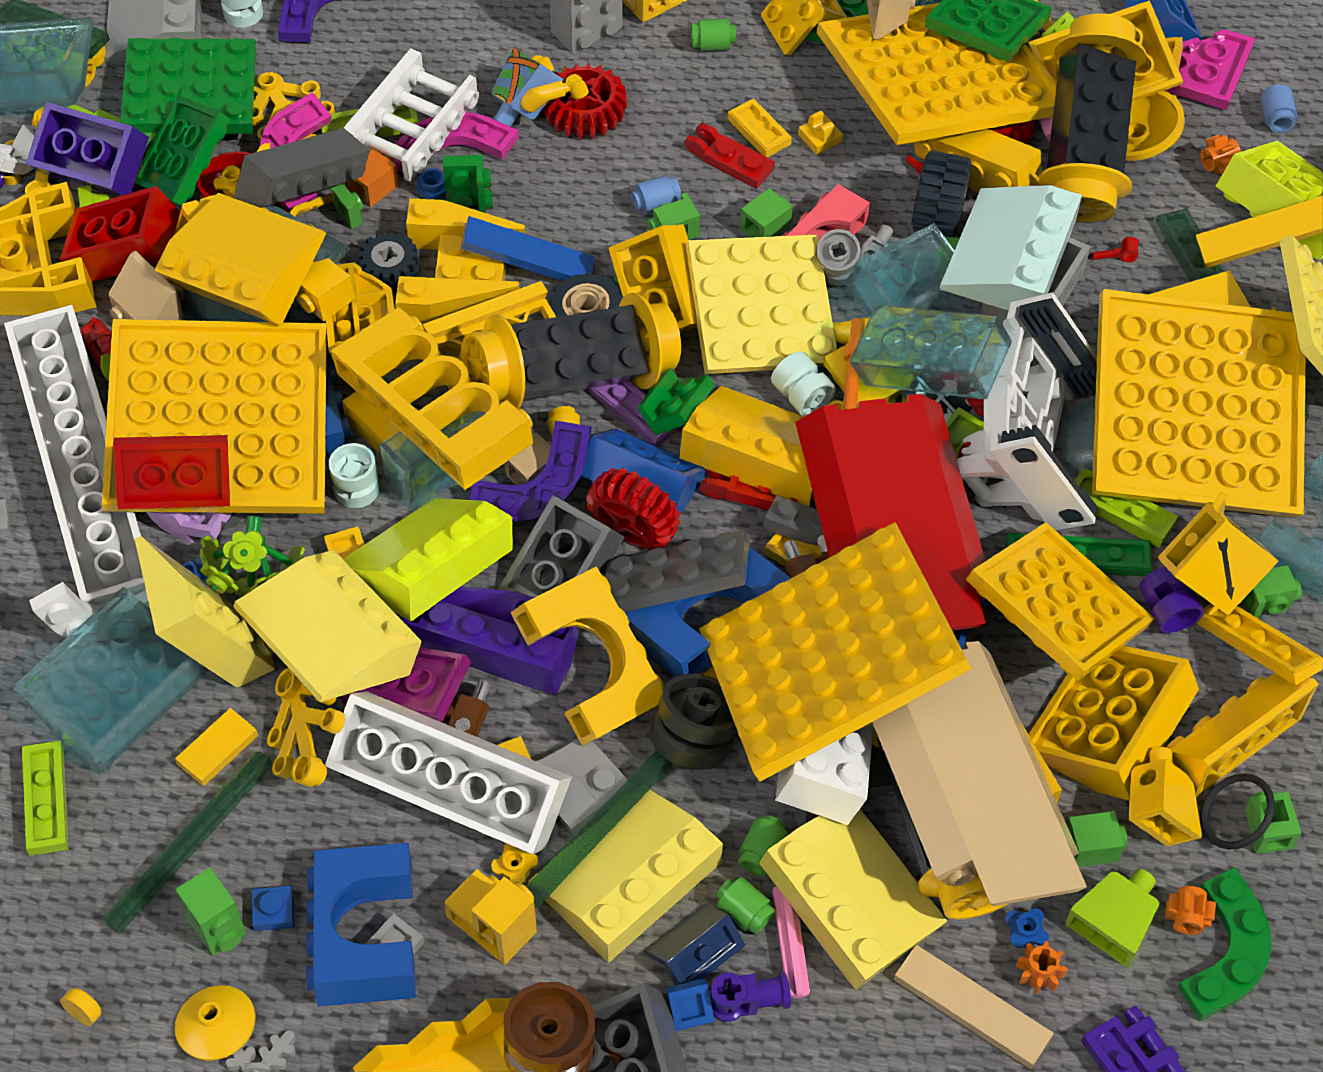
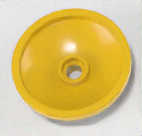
(1154, 125)

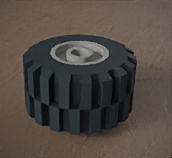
(941, 192)

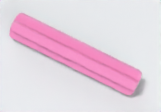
(791, 945)

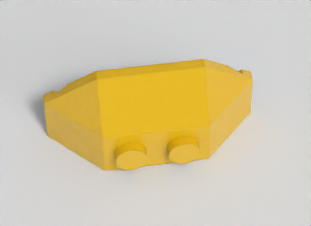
(371, 303)

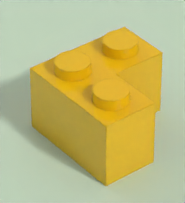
(493, 913)

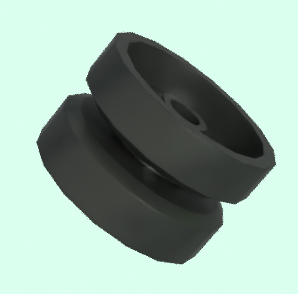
(693, 722)

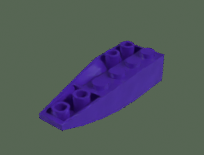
(482, 628)

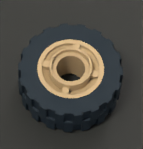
(584, 294)

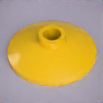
(218, 1036)

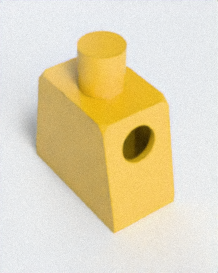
(1164, 800)

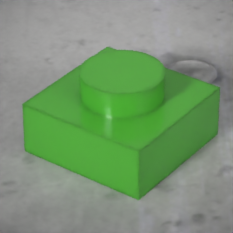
(347, 205)

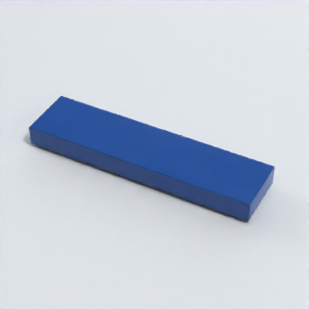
(524, 250)

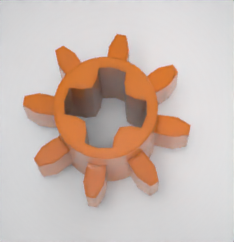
(1218, 153)
(1190, 910)
(1052, 970)

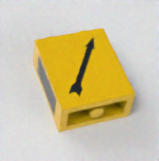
(1217, 559)

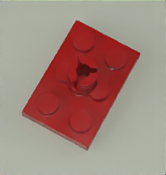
(172, 471)

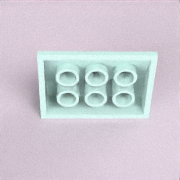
(1012, 244)

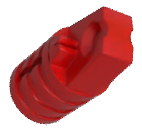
(97, 340)

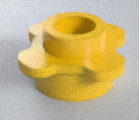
(228, 180)
(514, 873)

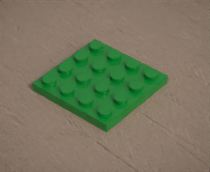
(202, 70)

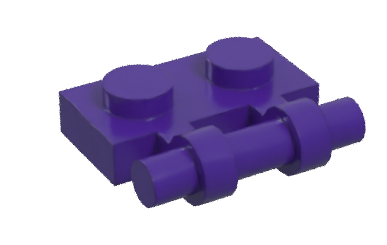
(1116, 1047)

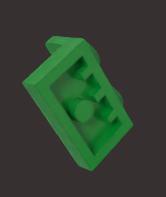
(467, 181)
(673, 402)

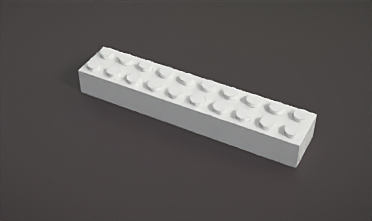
(71, 443)

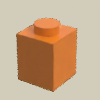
(377, 179)

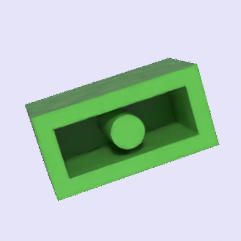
(211, 912)

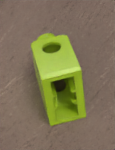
(1116, 914)

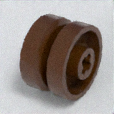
(549, 1030)

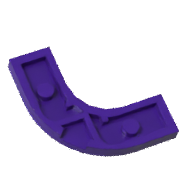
(298, 19)
(558, 478)

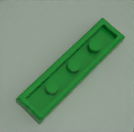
(1109, 554)

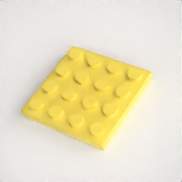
(1306, 296)
(759, 302)

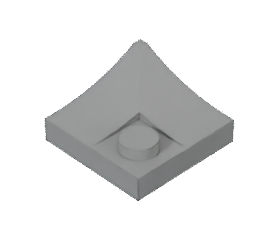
(591, 784)

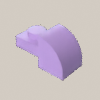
(190, 524)

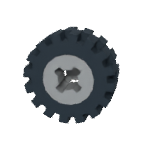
(399, 252)

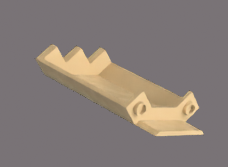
(979, 788)

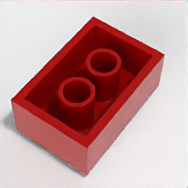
(116, 227)

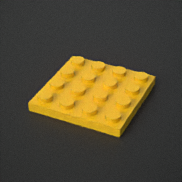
(1060, 600)

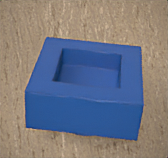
(272, 908)
(690, 1004)

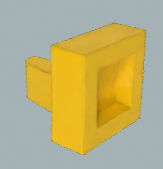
(820, 133)

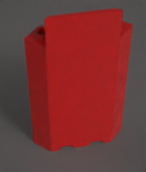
(900, 468)

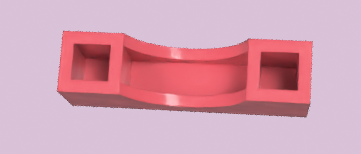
(834, 211)

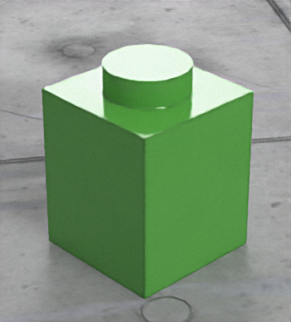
(766, 215)
(1097, 838)

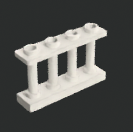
(395, 92)

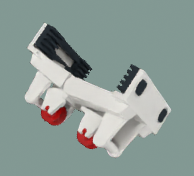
(1023, 431)

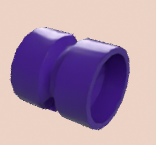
(1172, 601)

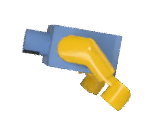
(529, 84)

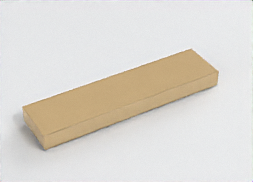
(973, 1006)

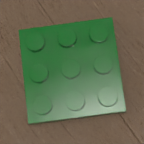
(989, 25)
(182, 149)

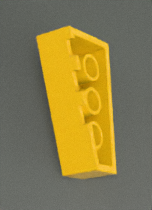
(993, 157)

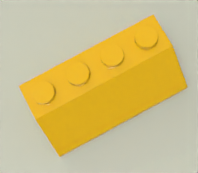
(1240, 729)

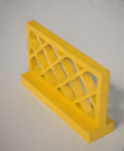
(512, 306)

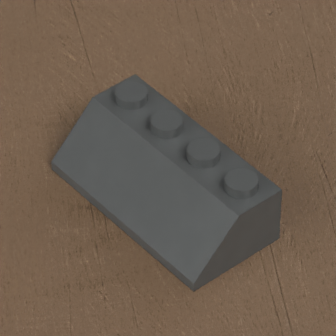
(300, 168)

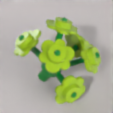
(244, 551)

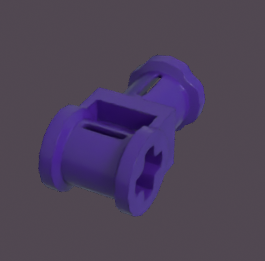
(747, 995)

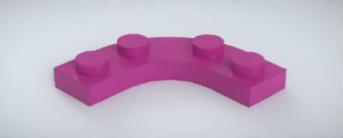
(293, 125)
(473, 131)

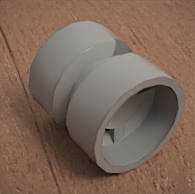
(837, 255)

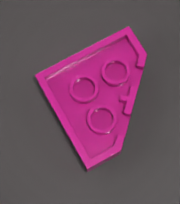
(1213, 67)

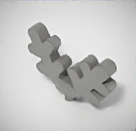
(270, 1059)

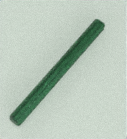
(598, 827)
(187, 842)

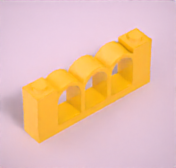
(470, 452)

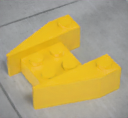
(27, 275)
(460, 275)

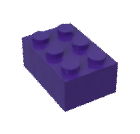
(87, 149)

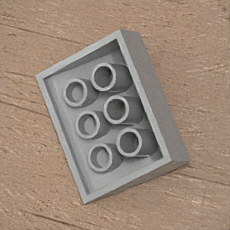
(150, 20)

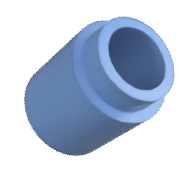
(1279, 108)
(655, 193)

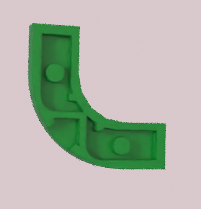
(1247, 948)

